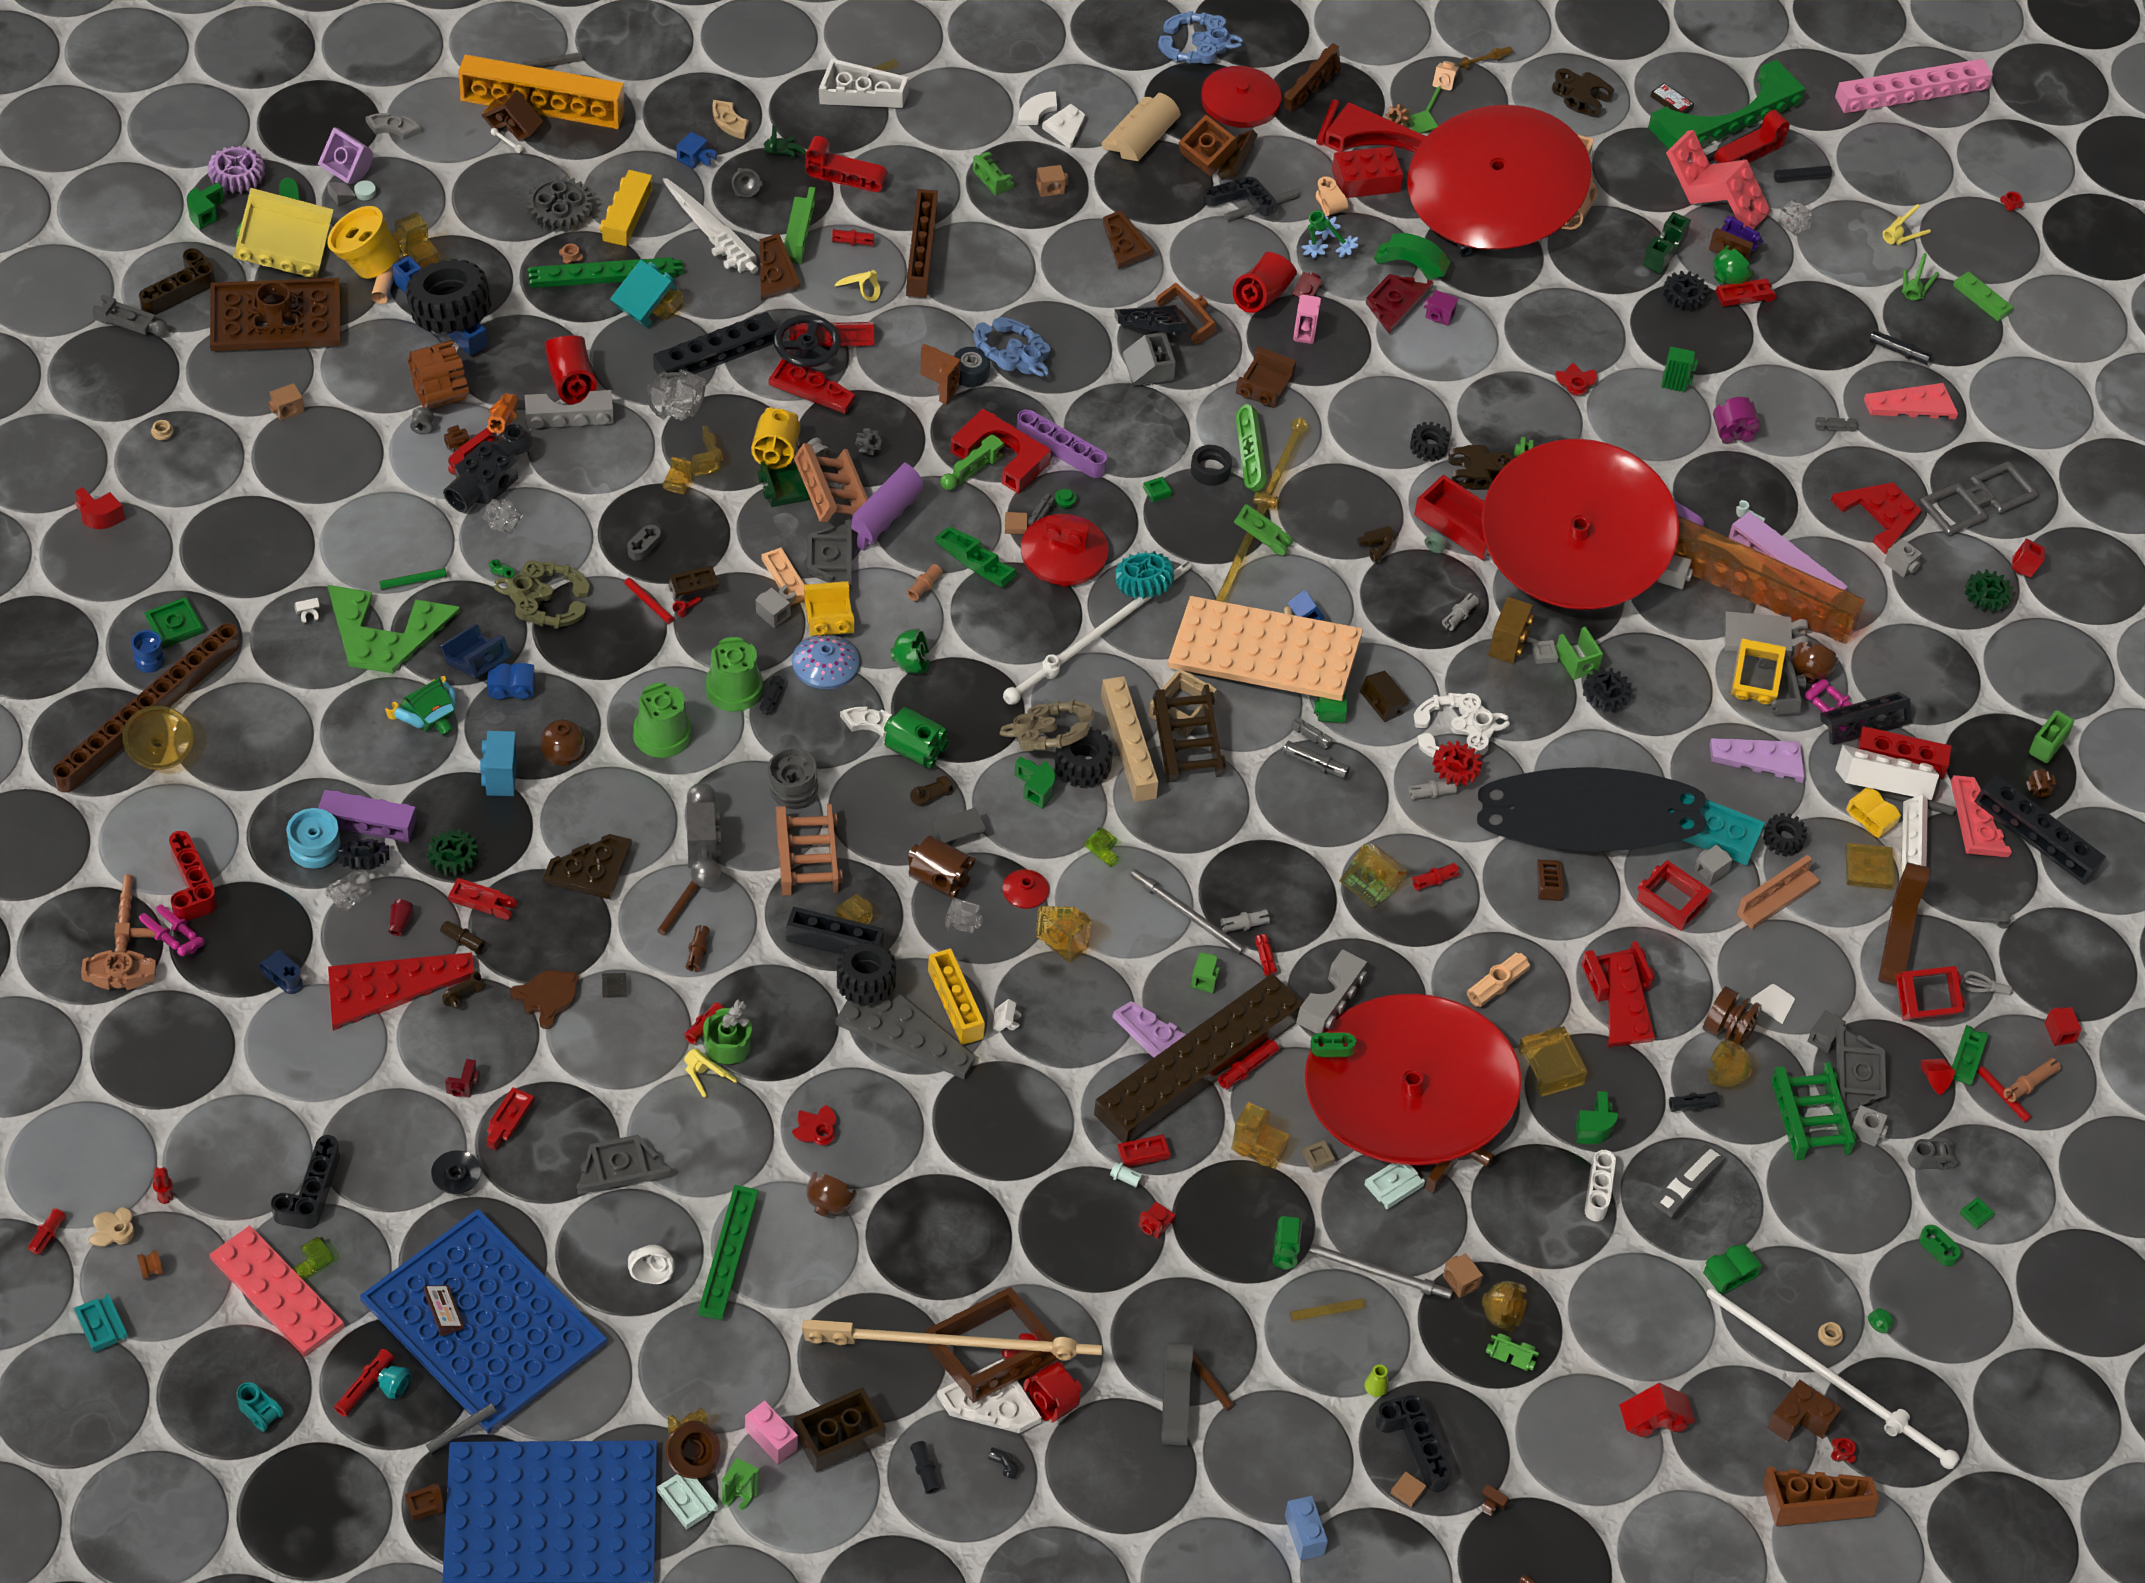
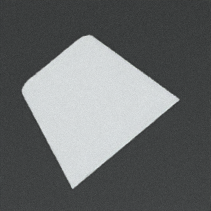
(1774, 1002)

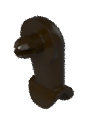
(925, 794)
(455, 993)

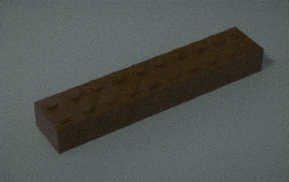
(1197, 1059)

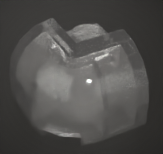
(676, 394)

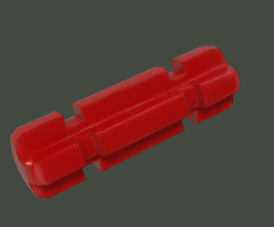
(1266, 955)

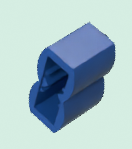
(511, 680)

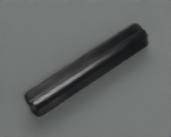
(1802, 173)

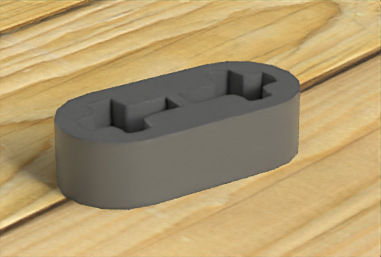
(645, 543)

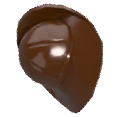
(693, 1450)

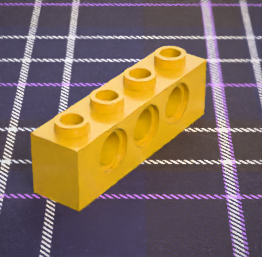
(956, 996)

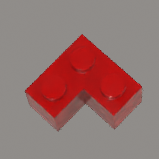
(1656, 1408)

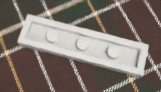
(1914, 831)

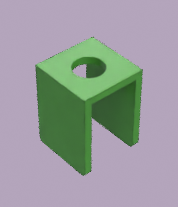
(1571, 661)

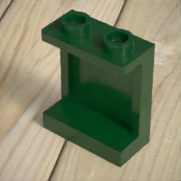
(782, 485)

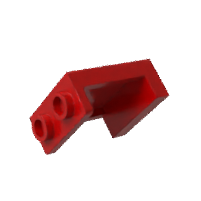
(1597, 970)

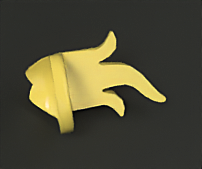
(861, 277)

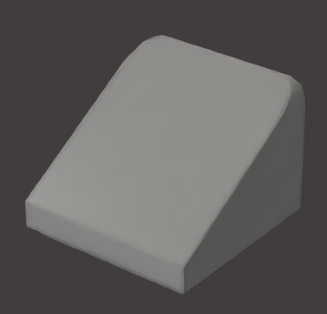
(340, 192)

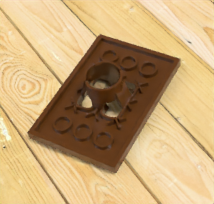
(235, 314)

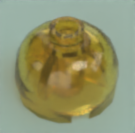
(1730, 1065)
(1505, 1305)

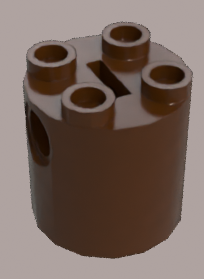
(940, 866)

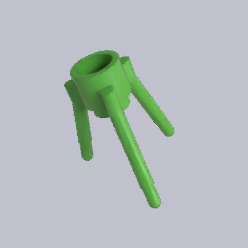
(1914, 289)

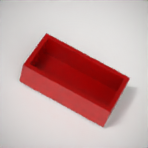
(1454, 514)

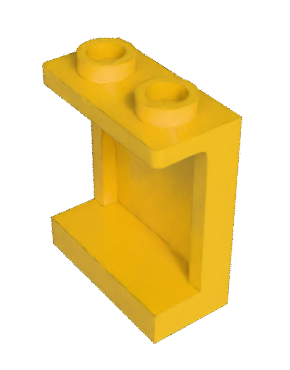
(828, 608)

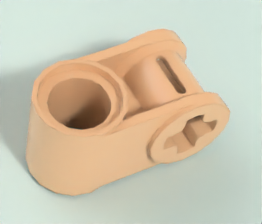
(1330, 196)

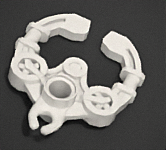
(1468, 724)

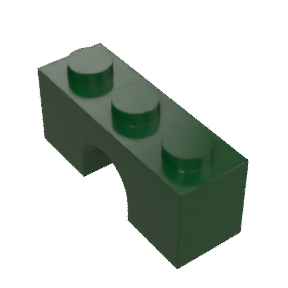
(1663, 248)

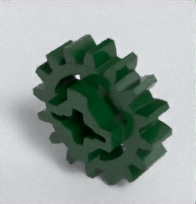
(1988, 590)
(452, 852)

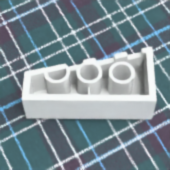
(862, 86)
(1886, 773)

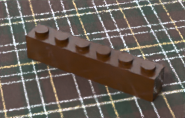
(922, 243)

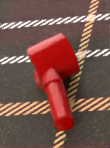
(684, 606)

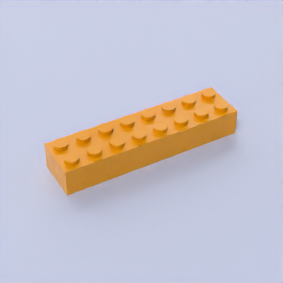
(546, 90)

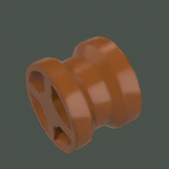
(150, 1264)

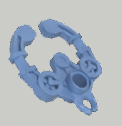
(1212, 42)
(1017, 354)

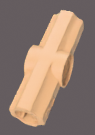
(1505, 973)

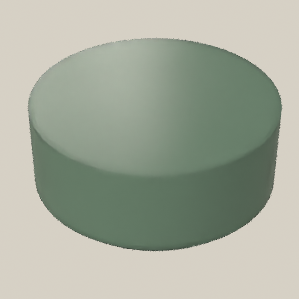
(1435, 542)

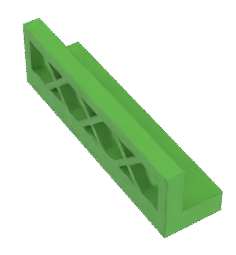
(799, 226)

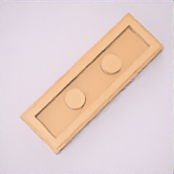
(784, 573)

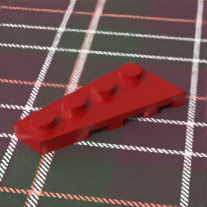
(1628, 1011)

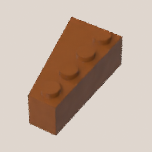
(1818, 1497)

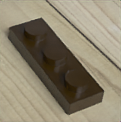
(1232, 165)

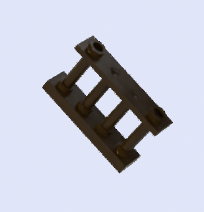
(1170, 746)

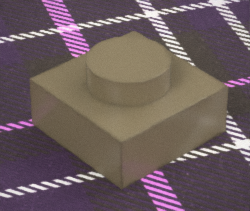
(1318, 1156)

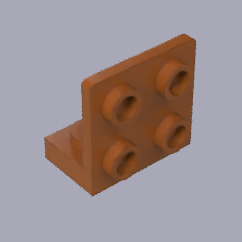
(941, 369)

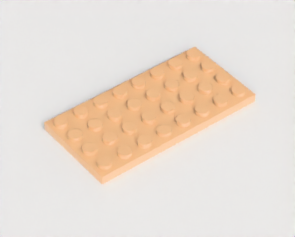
(1265, 648)

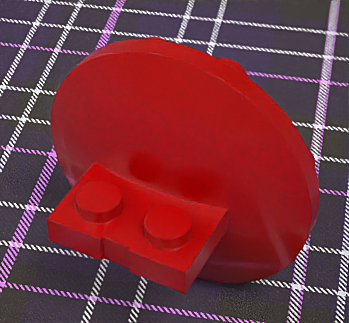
(1064, 549)

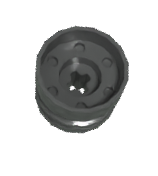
(793, 777)

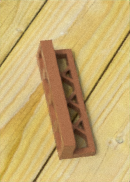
(1777, 893)

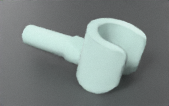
(1743, 508)

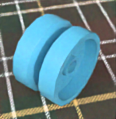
(313, 838)

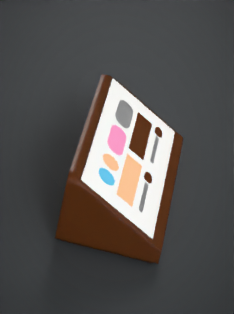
(443, 1309)

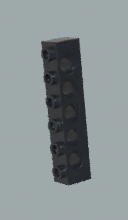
(718, 346)
(2040, 829)

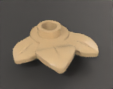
(112, 1228)

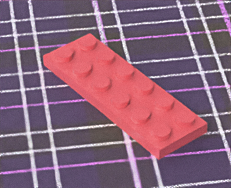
(277, 1290)

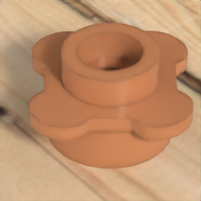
(570, 253)

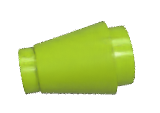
(1377, 1381)

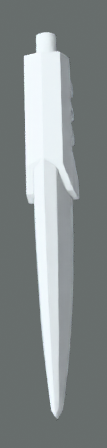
(723, 238)

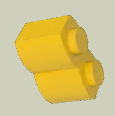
(1873, 812)

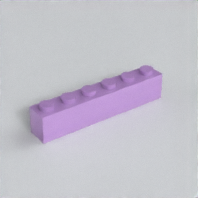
(1759, 536)

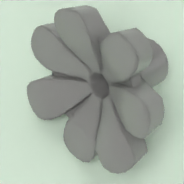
(736, 1015)

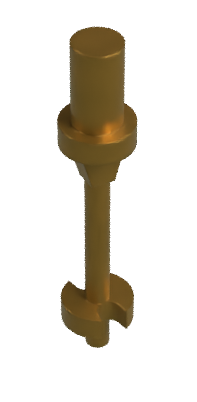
(1495, 54)

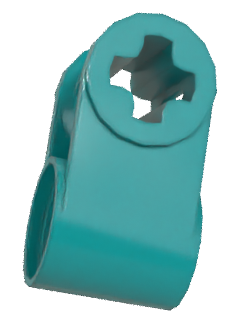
(261, 1409)

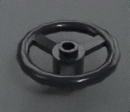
(807, 343)

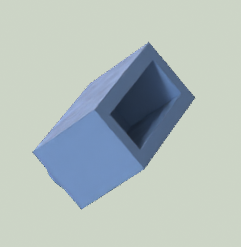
(1306, 1528)

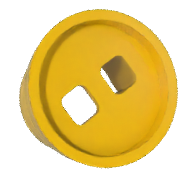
(364, 242)

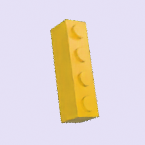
(626, 207)

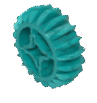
(1144, 575)

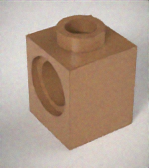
(1051, 180)
(286, 402)
(1462, 1275)

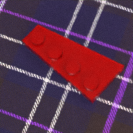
(811, 386)

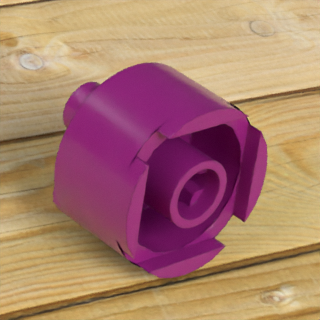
(1736, 420)

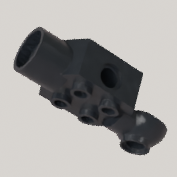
(488, 469)

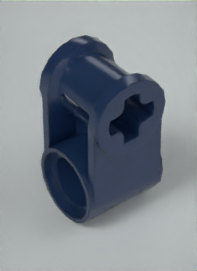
(282, 972)

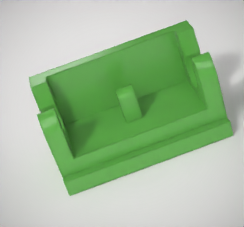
(991, 174)
(740, 1481)

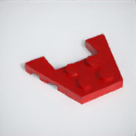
(1887, 505)

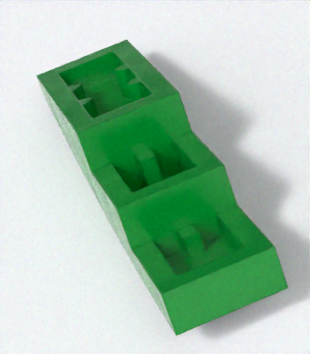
(972, 555)

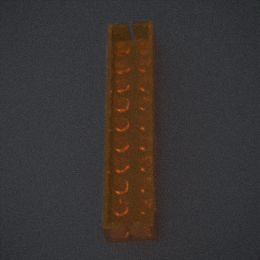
(1768, 581)

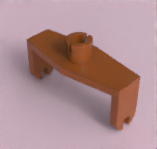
(1196, 307)

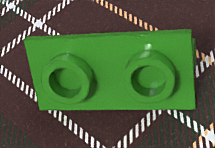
(1522, 1353)

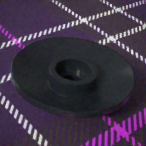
(453, 1164)

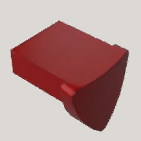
(1938, 1074)

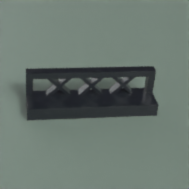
(1867, 709)

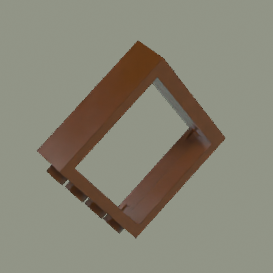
(1005, 1371)

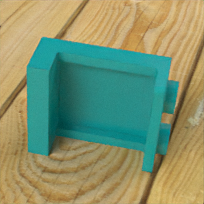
(642, 291)

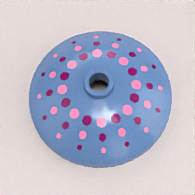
(825, 661)

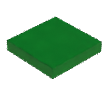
(174, 622)

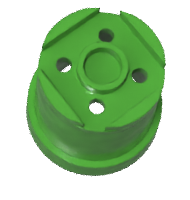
(734, 676)
(670, 730)

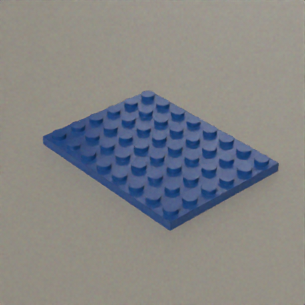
(515, 1321)
(550, 1512)

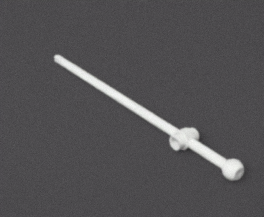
(1052, 663)
(1895, 1422)

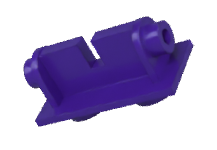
(1736, 228)

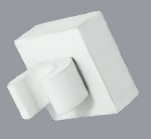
(307, 606)
(1004, 1016)

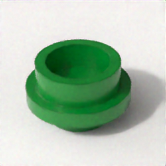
(1065, 498)

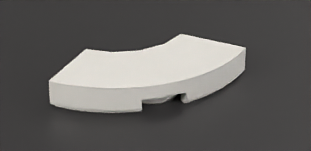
(1036, 107)
(865, 719)

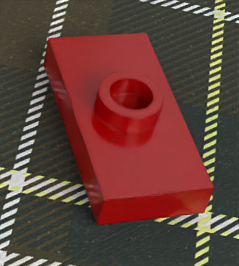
(1143, 1151)

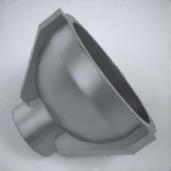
(746, 188)

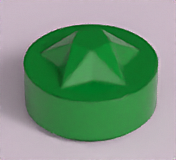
(1880, 1320)

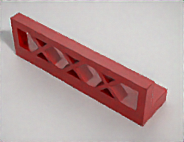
(850, 332)

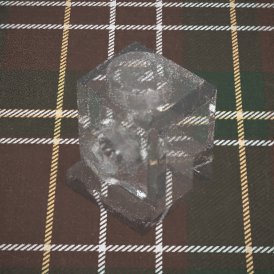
(963, 916)

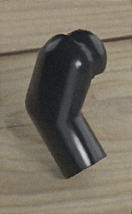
(1007, 1460)

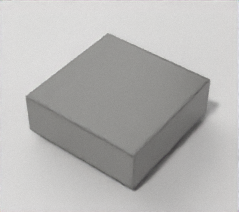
(1544, 652)

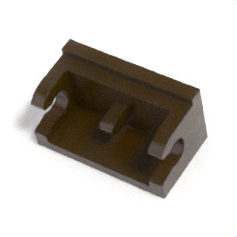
(692, 581)
(1384, 695)

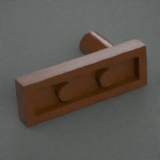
(1442, 1169)

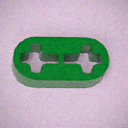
(1333, 1044)
(1939, 1245)

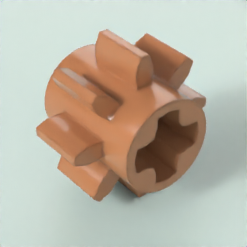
(1404, 115)

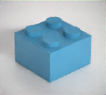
(499, 763)

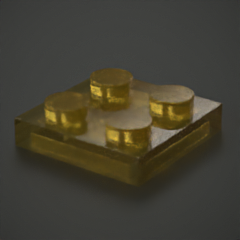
(1869, 866)

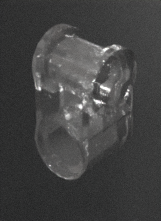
(349, 890)

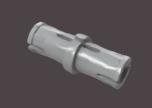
(1460, 611)
(1431, 789)
(1245, 921)

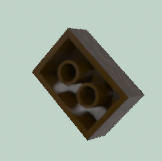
(839, 1429)

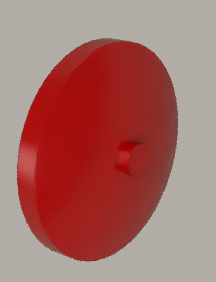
(1241, 96)

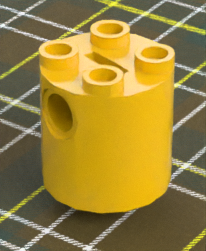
(776, 438)

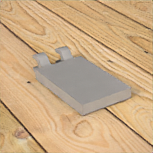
(1763, 628)

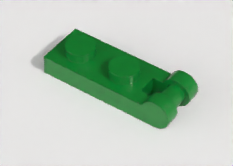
(1968, 1055)

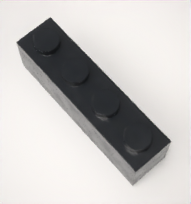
(828, 931)

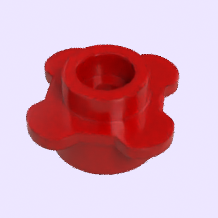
(2012, 201)
(1845, 1444)

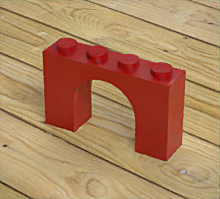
(1031, 455)

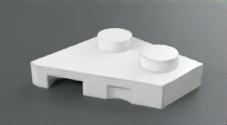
(1065, 125)

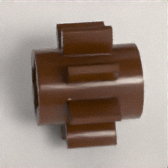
(455, 437)
(2041, 783)

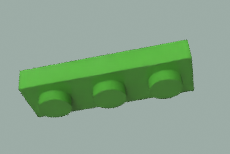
(1983, 296)

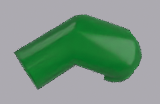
(501, 569)

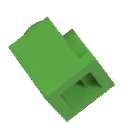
(1205, 973)

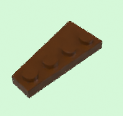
(1310, 81)

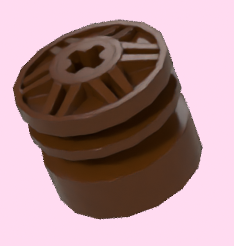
(1732, 1017)

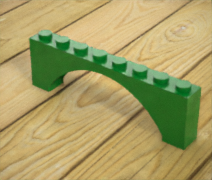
(1778, 92)

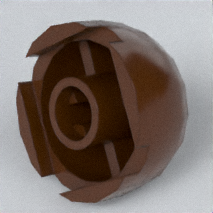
(1814, 662)
(563, 742)
(829, 1195)

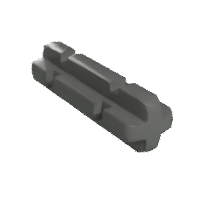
(1835, 424)
(1041, 509)
(1311, 733)

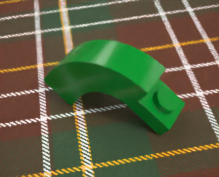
(1417, 250)

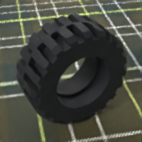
(448, 296)

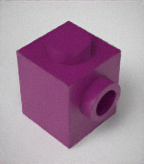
(1441, 307)

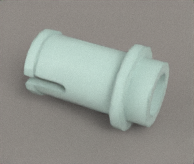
(1125, 1174)

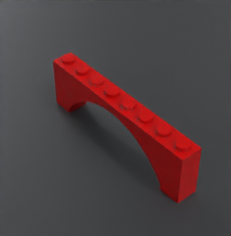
(1362, 128)

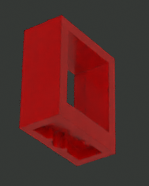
(1681, 880)
(1908, 998)

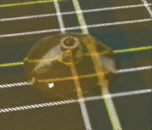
(160, 726)

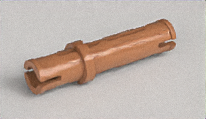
(2026, 1083)

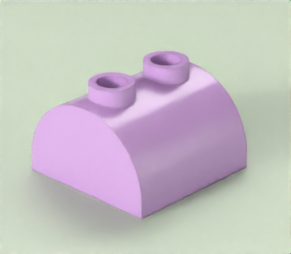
(346, 157)

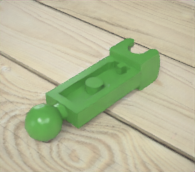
(974, 462)

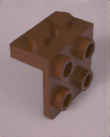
(1722, 239)

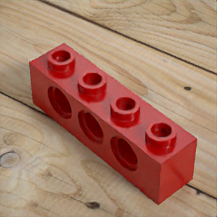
(1906, 747)

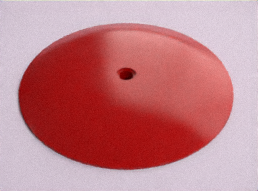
(1499, 177)
(1588, 485)
(1422, 1081)

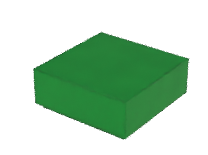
(1157, 489)
(1977, 1213)

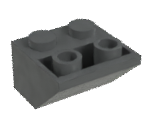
(1150, 360)

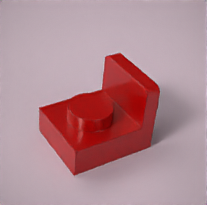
(1156, 1220)

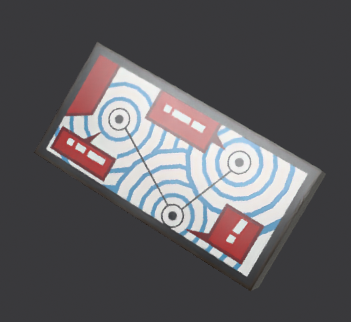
(1672, 99)

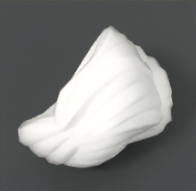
(651, 1264)

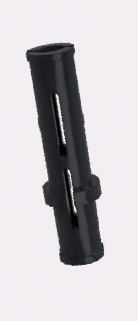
(1901, 347)

